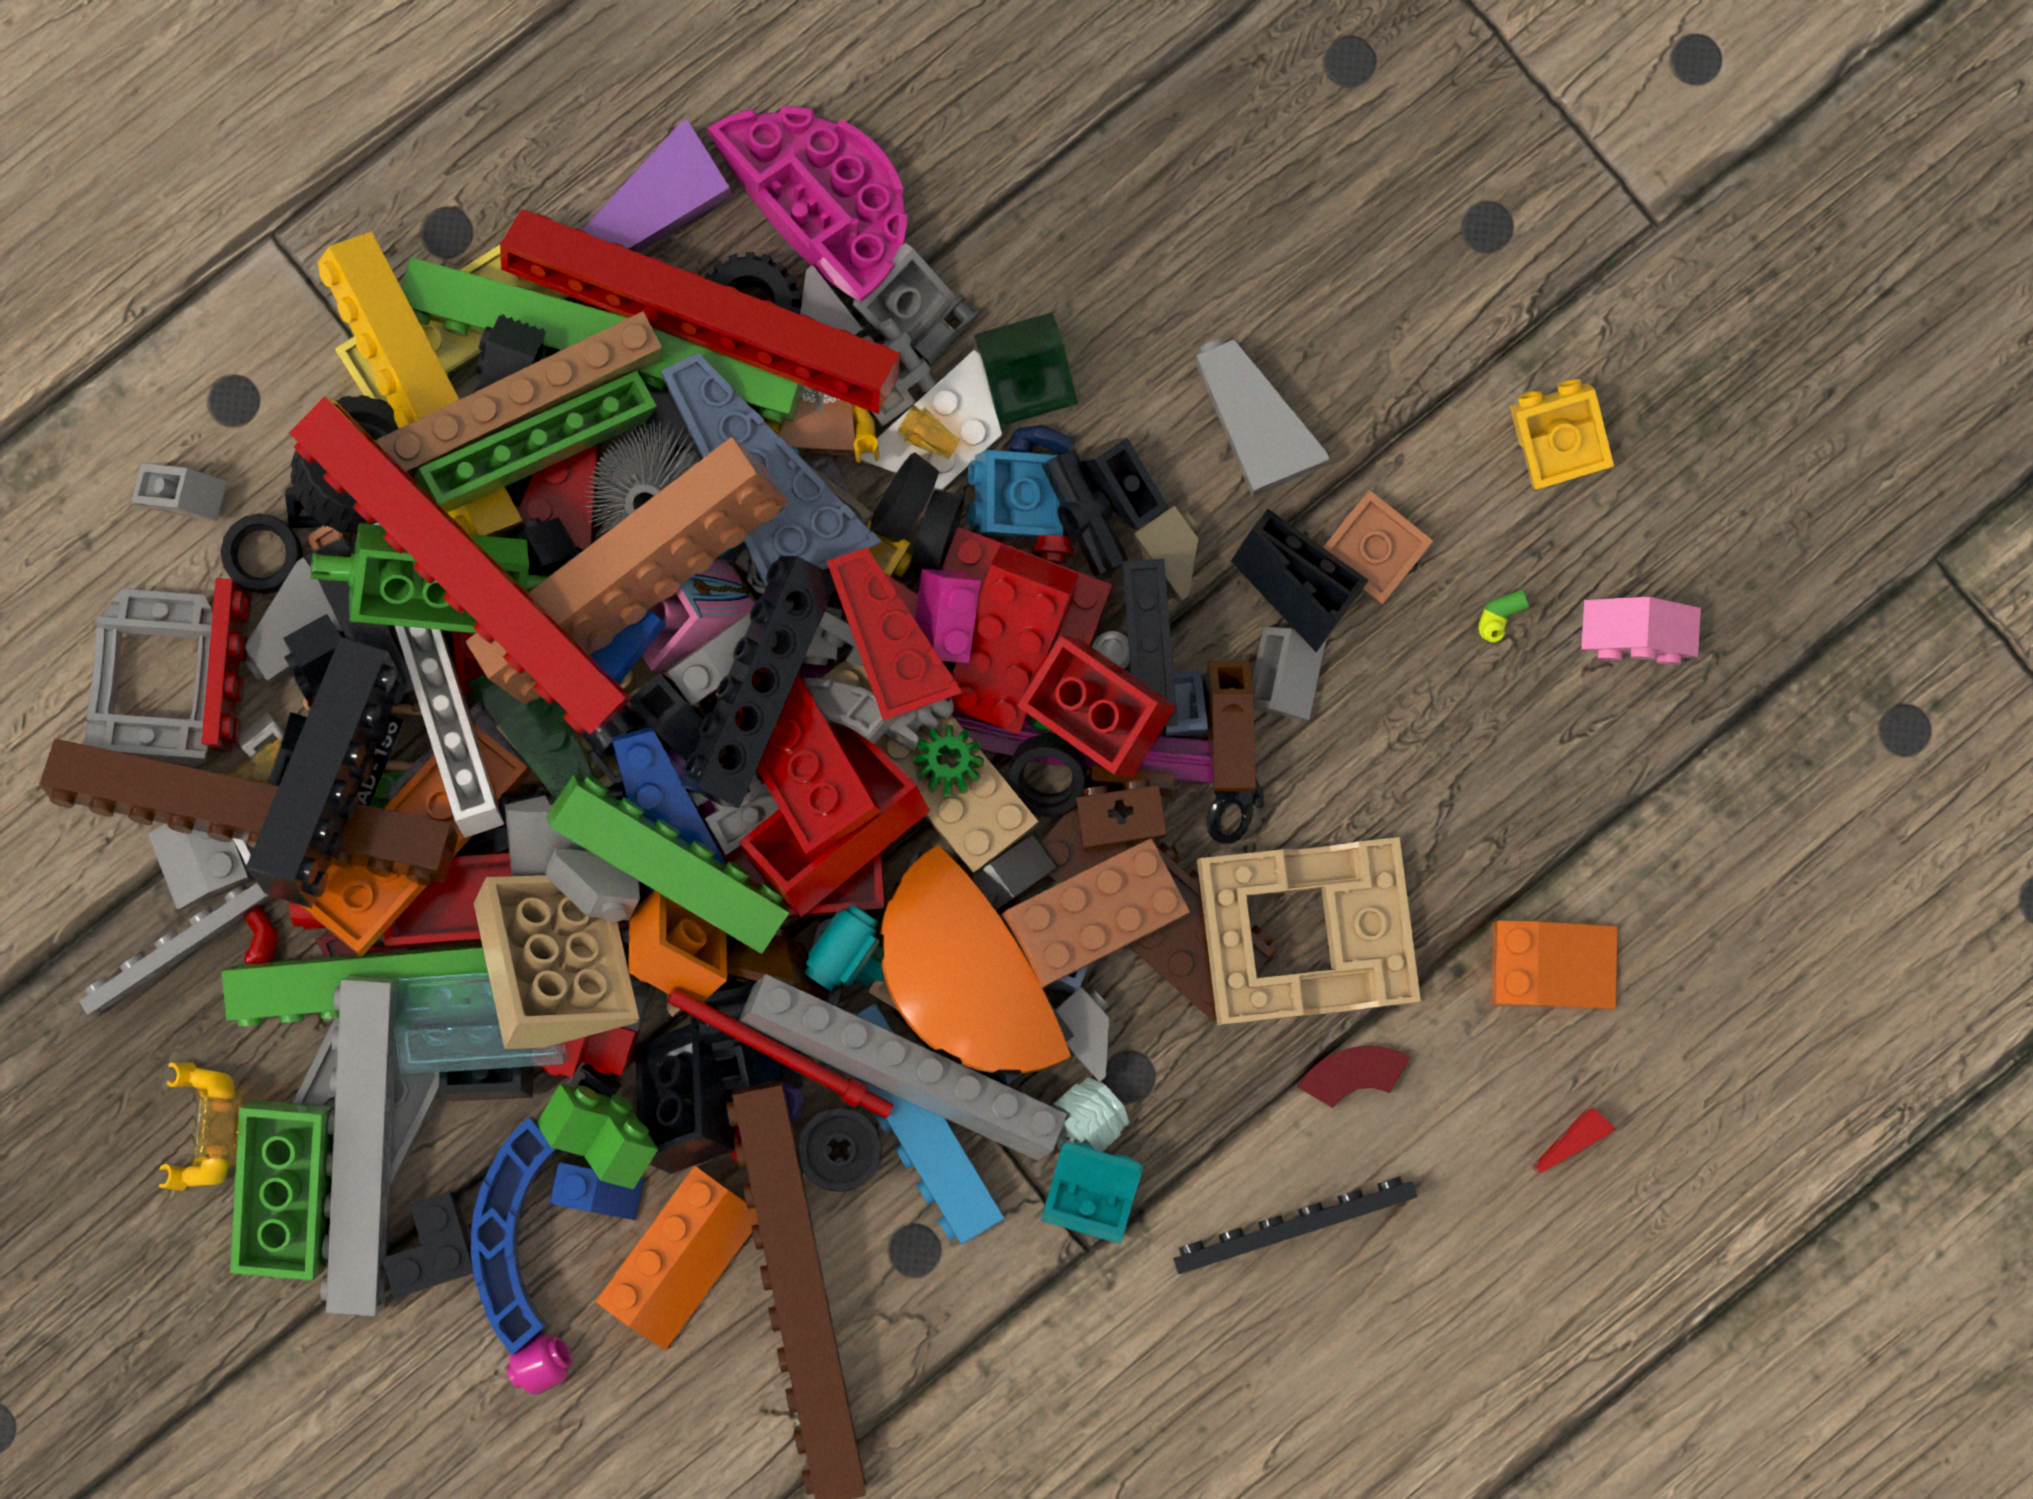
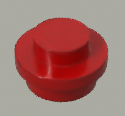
(1053, 548)

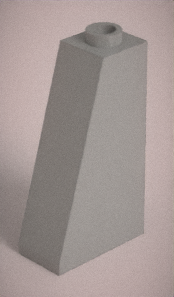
(1258, 423)

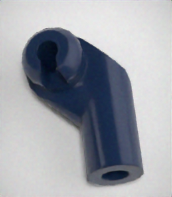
(1039, 436)

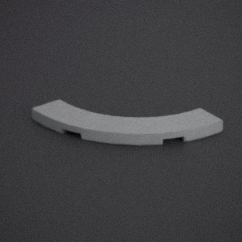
(847, 708)

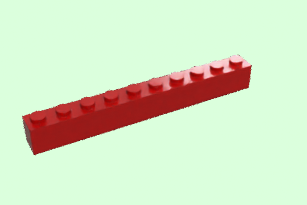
(700, 311)
(460, 566)

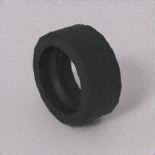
(243, 528)
(1055, 747)

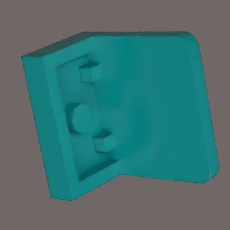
(1092, 1191)

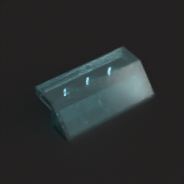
(455, 1027)

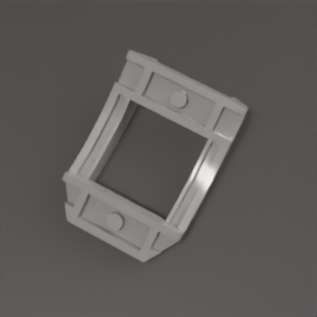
(144, 736)

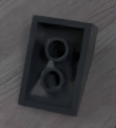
(682, 1100)

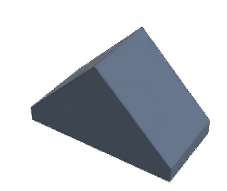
(1190, 706)

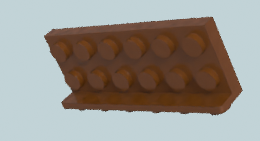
(1175, 950)

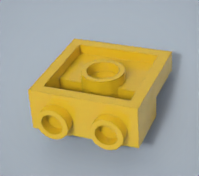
(1561, 433)

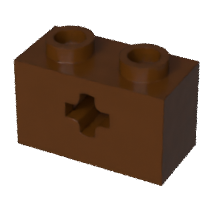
(1143, 824)

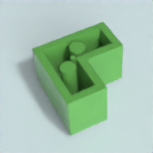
(600, 1130)

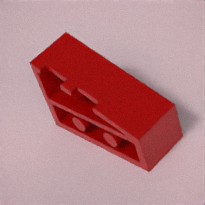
(561, 494)

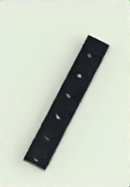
(1276, 1230)

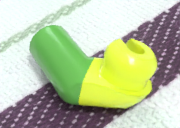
(1497, 612)

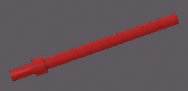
(850, 1090)

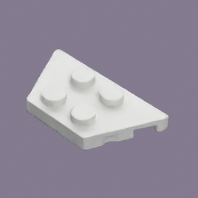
(961, 405)

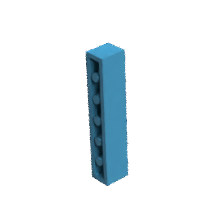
(938, 1158)

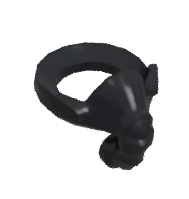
(1245, 801)

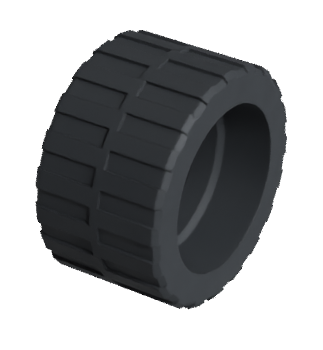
(315, 492)

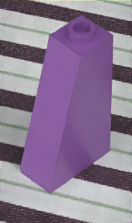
(662, 194)

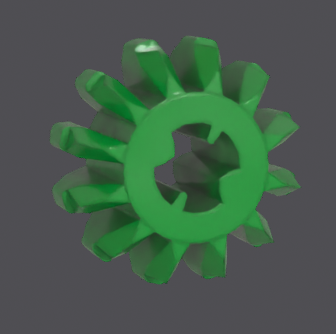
(944, 774)

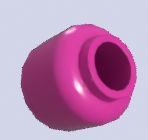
(539, 1364)

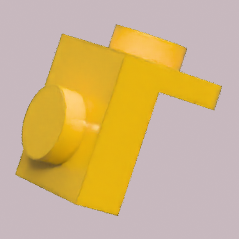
(891, 555)

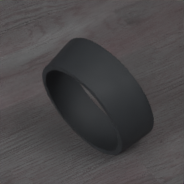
(904, 498)
(937, 530)

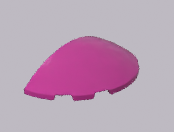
(821, 190)

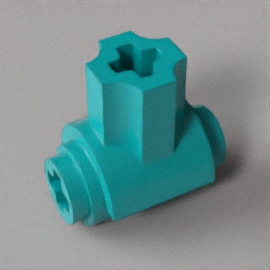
(847, 951)

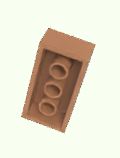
(1095, 913)

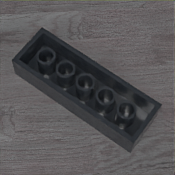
(326, 773)

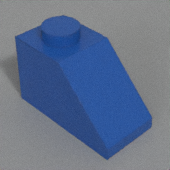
(582, 1190)

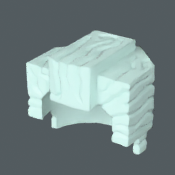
(1092, 1115)

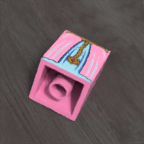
(698, 612)

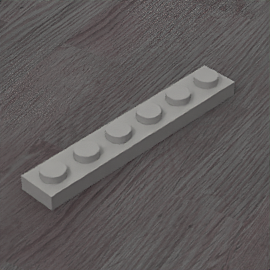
(172, 949)

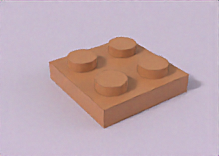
(1378, 545)

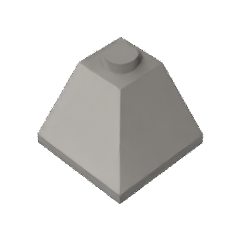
(908, 295)

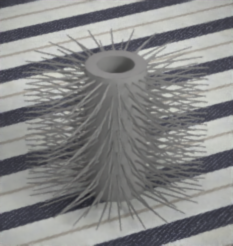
(653, 477)

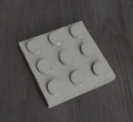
(412, 1098)

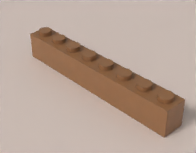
(526, 393)

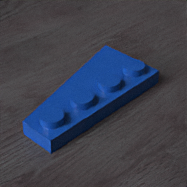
(656, 787)

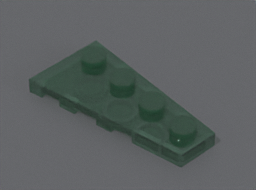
(537, 733)

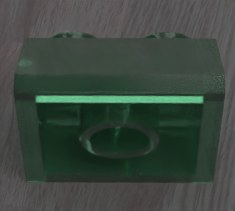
(1026, 368)

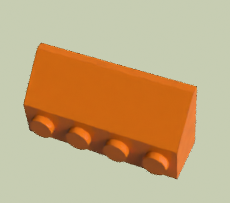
(679, 1258)

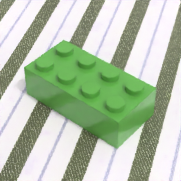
(280, 1190)

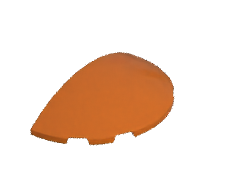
(963, 973)

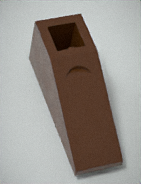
(1230, 725)

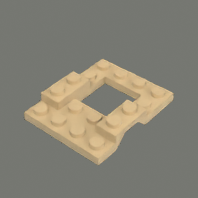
(1364, 926)

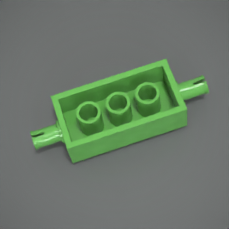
(392, 592)

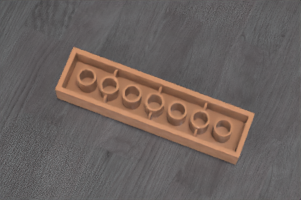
(647, 556)

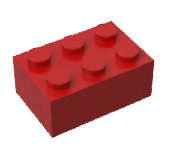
(1096, 706)

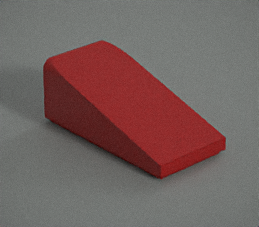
(1584, 1131)

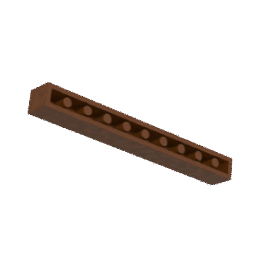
(235, 809)
(798, 1292)

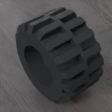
(760, 273)

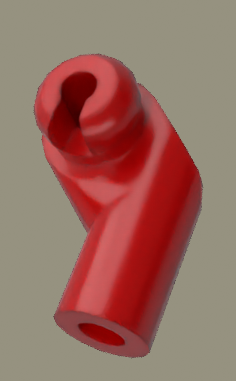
(264, 940)

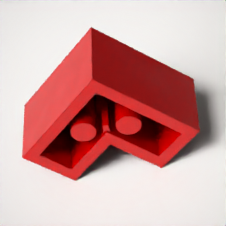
(605, 1051)

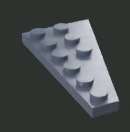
(815, 520)

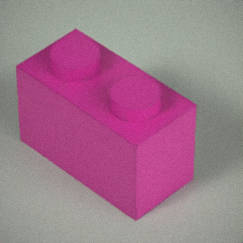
(948, 612)

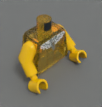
(213, 1127)

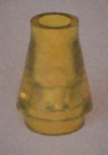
(927, 432)

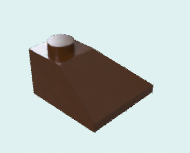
(781, 959)

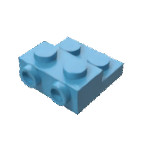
(1012, 496)

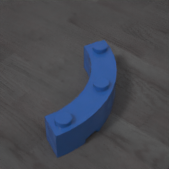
(496, 1236)

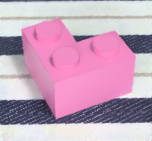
(1642, 627)

